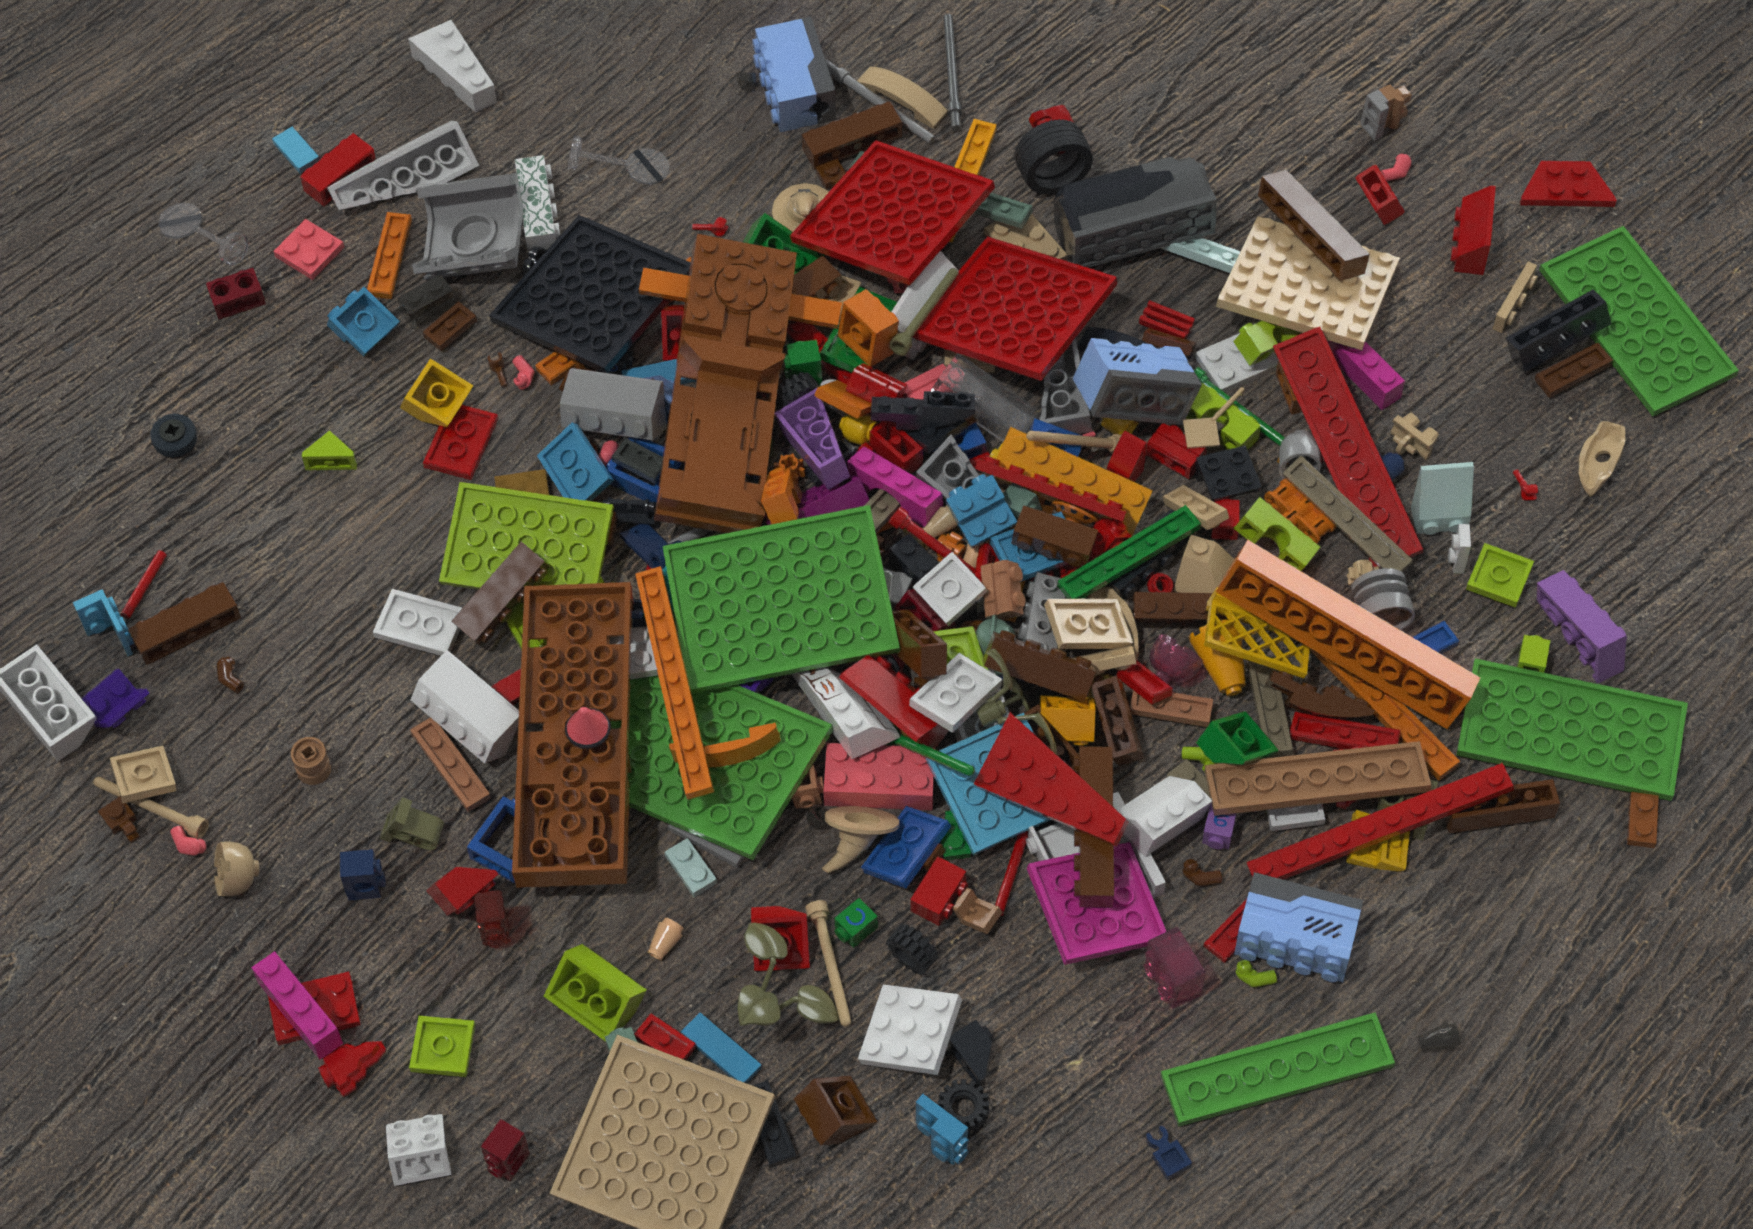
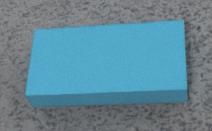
(295, 149)

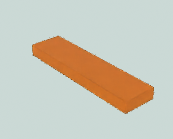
(389, 255)

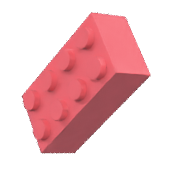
(878, 779)

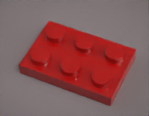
(335, 998)

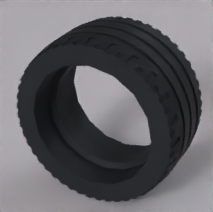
(1048, 140)

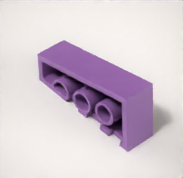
(812, 435)
(1583, 624)

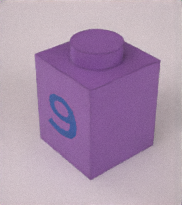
(1218, 830)

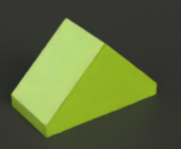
(329, 454)

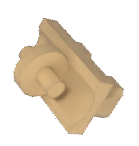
(1412, 439)

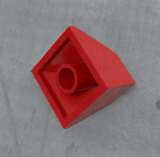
(793, 929)

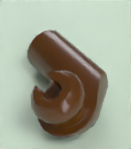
(1198, 876)

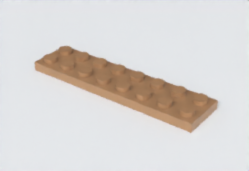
(1317, 778)

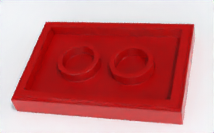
(460, 446)

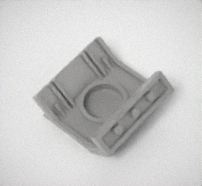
(471, 226)

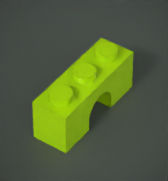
(1257, 340)
(1238, 429)
(1265, 521)

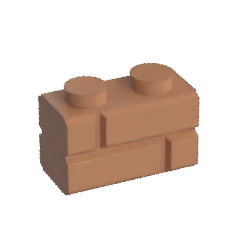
(1004, 589)

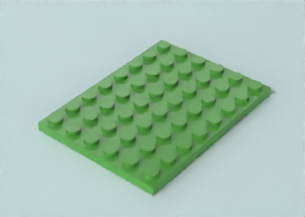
(780, 599)
(745, 794)

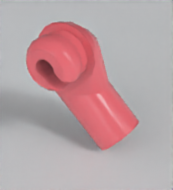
(1400, 169)
(525, 373)
(607, 451)
(185, 844)

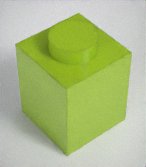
(1533, 653)

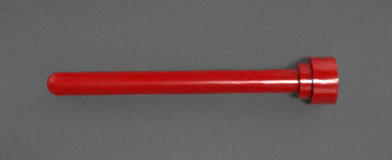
(903, 520)

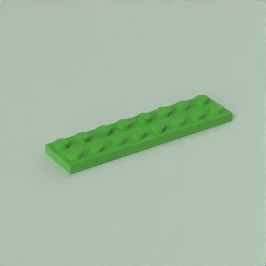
(1277, 1069)

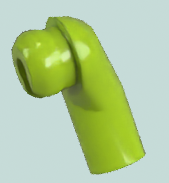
(1196, 753)
(1252, 977)

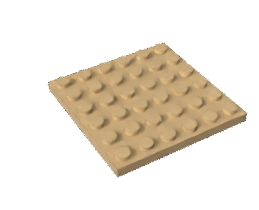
(1290, 287)
(661, 1141)

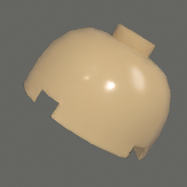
(234, 868)

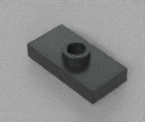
(638, 460)

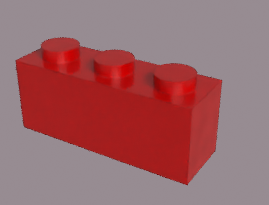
(337, 164)

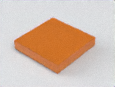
(836, 395)

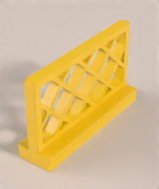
(1220, 605)

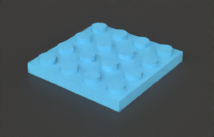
(979, 814)

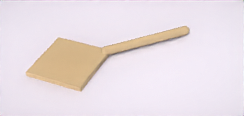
(1204, 431)

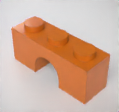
(781, 495)

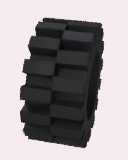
(795, 388)
(912, 949)
(974, 1094)

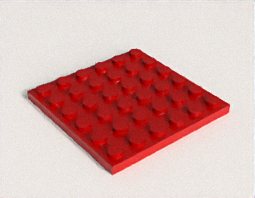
(892, 212)
(1015, 308)

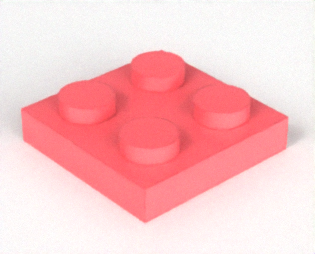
(309, 249)

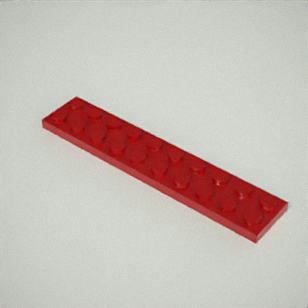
(1344, 435)

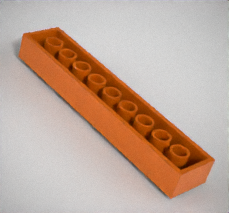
(1348, 634)

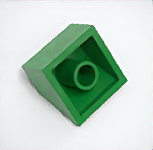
(1235, 740)

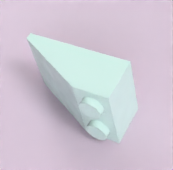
(1443, 497)

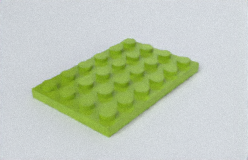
(494, 520)

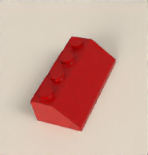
(891, 696)

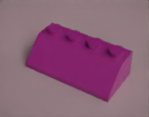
(821, 501)

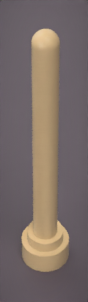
(1058, 438)
(194, 825)
(817, 913)

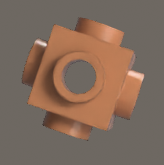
(809, 790)

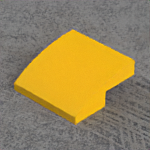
(1385, 855)

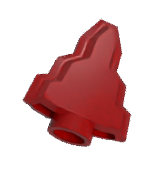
(349, 1065)

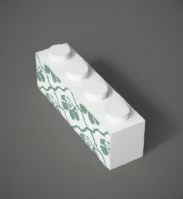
(536, 202)

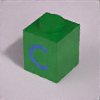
(855, 923)

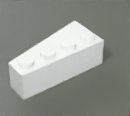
(451, 60)

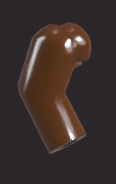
(225, 674)

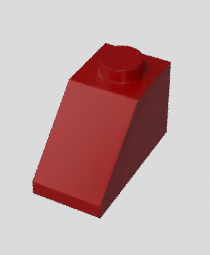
(671, 329)
(1128, 457)

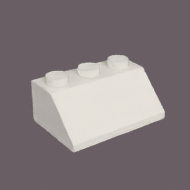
(1164, 812)

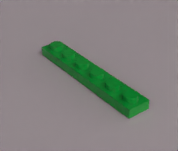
(1129, 554)

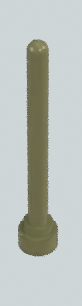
(902, 341)

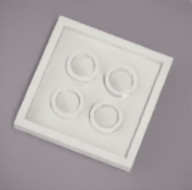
(910, 1029)

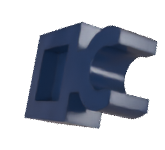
(638, 614)
(1169, 1156)

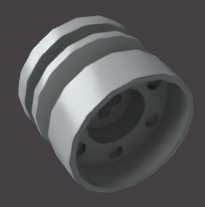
(1385, 595)

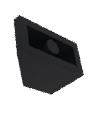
(973, 1050)

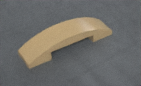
(905, 92)

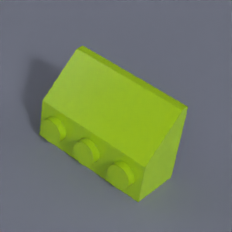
(594, 991)

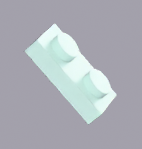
(690, 867)

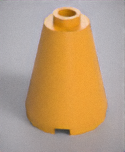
(1225, 669)

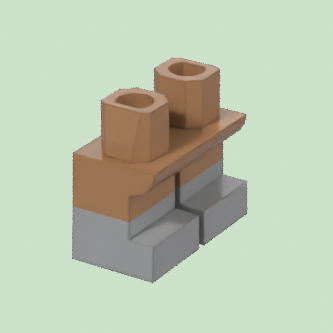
(1384, 109)

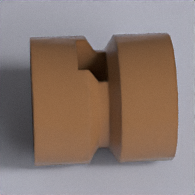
(311, 760)

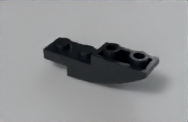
(932, 411)

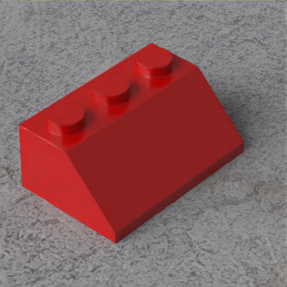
(1473, 231)

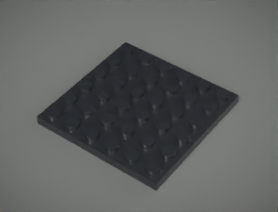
(587, 294)

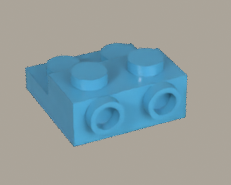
(362, 321)
(980, 510)
(947, 1133)

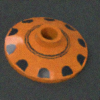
(1074, 513)

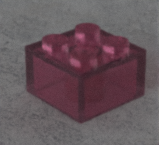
(1174, 968)

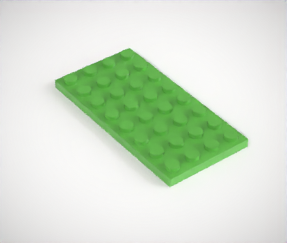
(1653, 332)
(1573, 729)

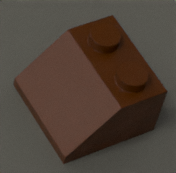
(834, 1109)

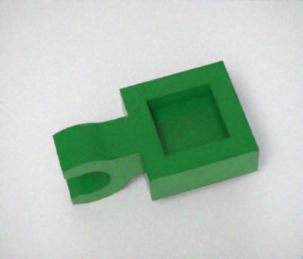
(954, 841)

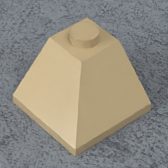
(1202, 566)

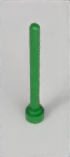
(1265, 428)
(933, 754)

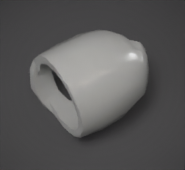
(1296, 445)

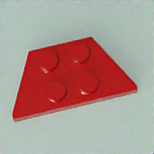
(1567, 185)

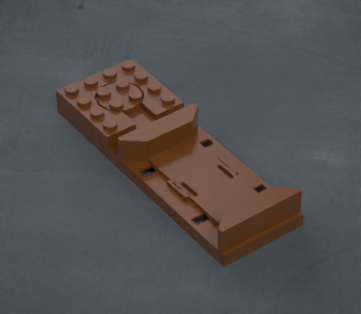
(733, 349)
(567, 797)

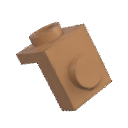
(976, 912)

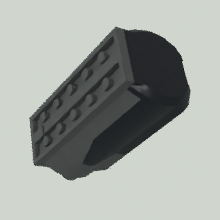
(1134, 210)

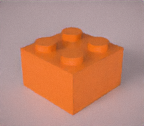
(867, 327)

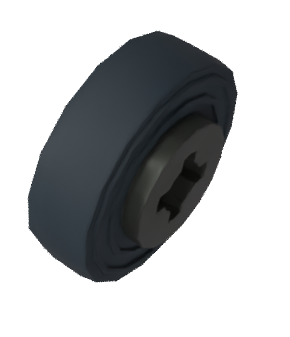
(173, 435)

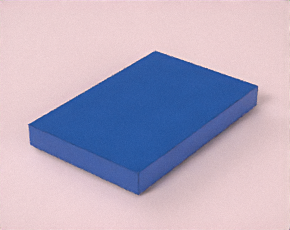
(906, 849)

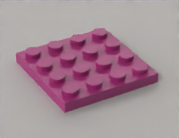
(1094, 931)

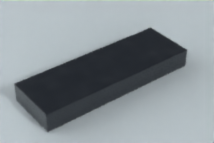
(774, 1135)

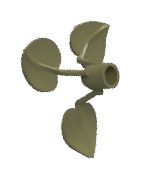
(995, 710)
(762, 1007)

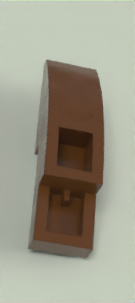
(1329, 703)

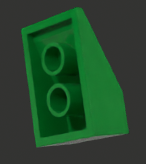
(772, 234)

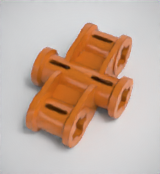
(1299, 511)

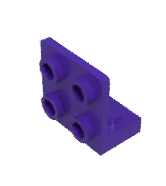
(113, 699)

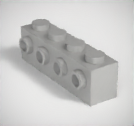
(1037, 624)

